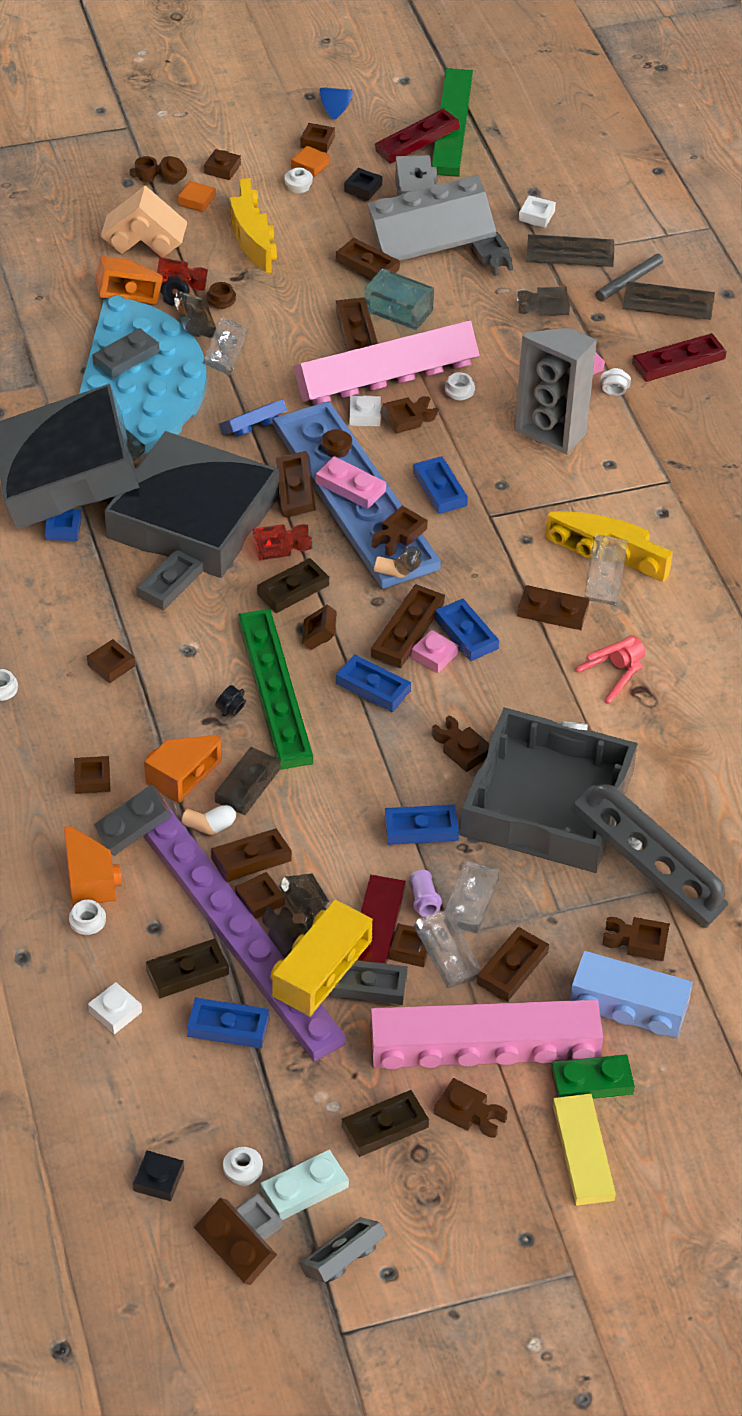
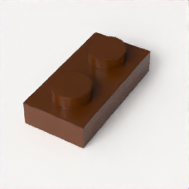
(365, 258)
(295, 484)
(553, 607)
(251, 854)
(512, 964)
(235, 1241)

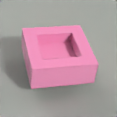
(434, 651)

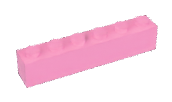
(386, 361)
(485, 1034)

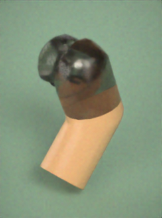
(402, 565)

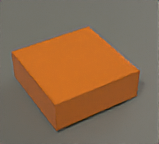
(310, 160)
(196, 196)

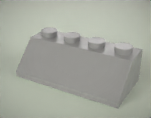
(432, 219)
(555, 387)

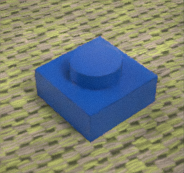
(64, 526)

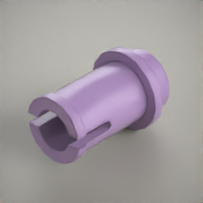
(426, 899)

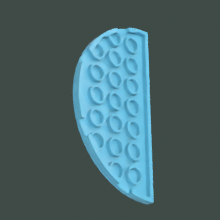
(163, 388)

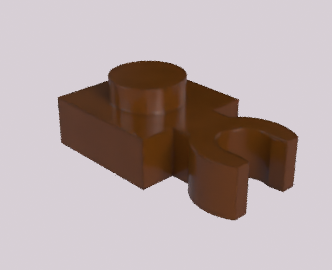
(405, 415)
(400, 527)
(464, 746)
(644, 937)
(466, 1105)

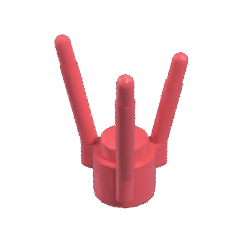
(622, 654)

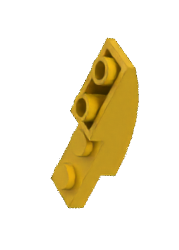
(252, 227)
(578, 529)

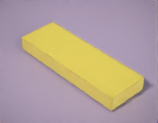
(583, 1149)

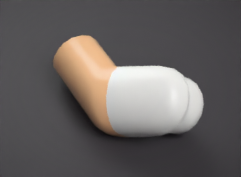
(210, 822)

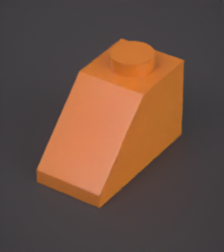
(127, 280)
(182, 764)
(90, 868)

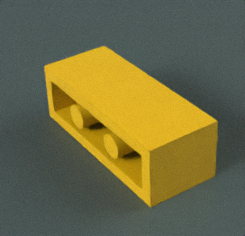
(321, 957)

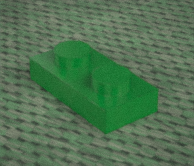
(596, 1076)

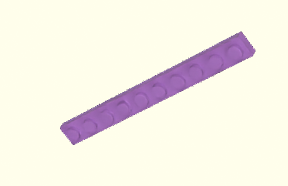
(238, 931)

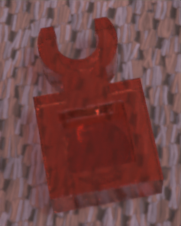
(172, 268)
(277, 542)

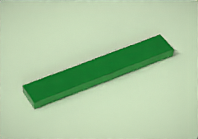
(455, 100)
(275, 689)

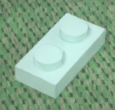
(304, 1185)

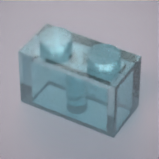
(399, 299)

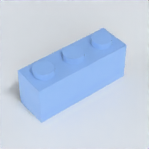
(633, 993)

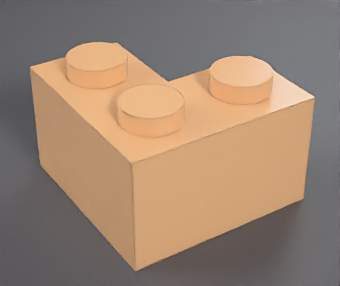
(144, 219)

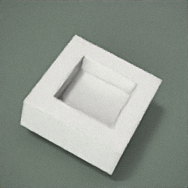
(537, 211)
(365, 410)
(115, 1008)

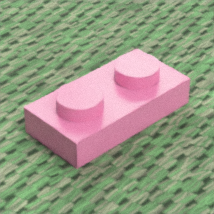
(350, 482)

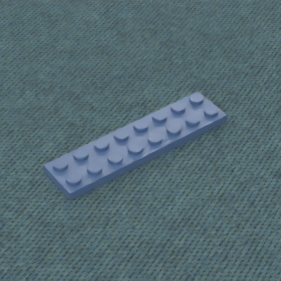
(303, 432)

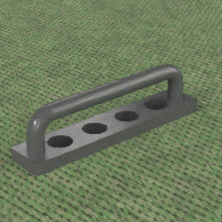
(657, 846)

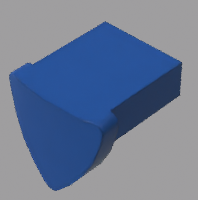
(335, 100)

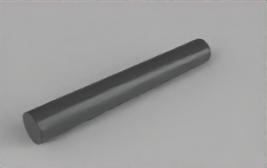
(631, 276)

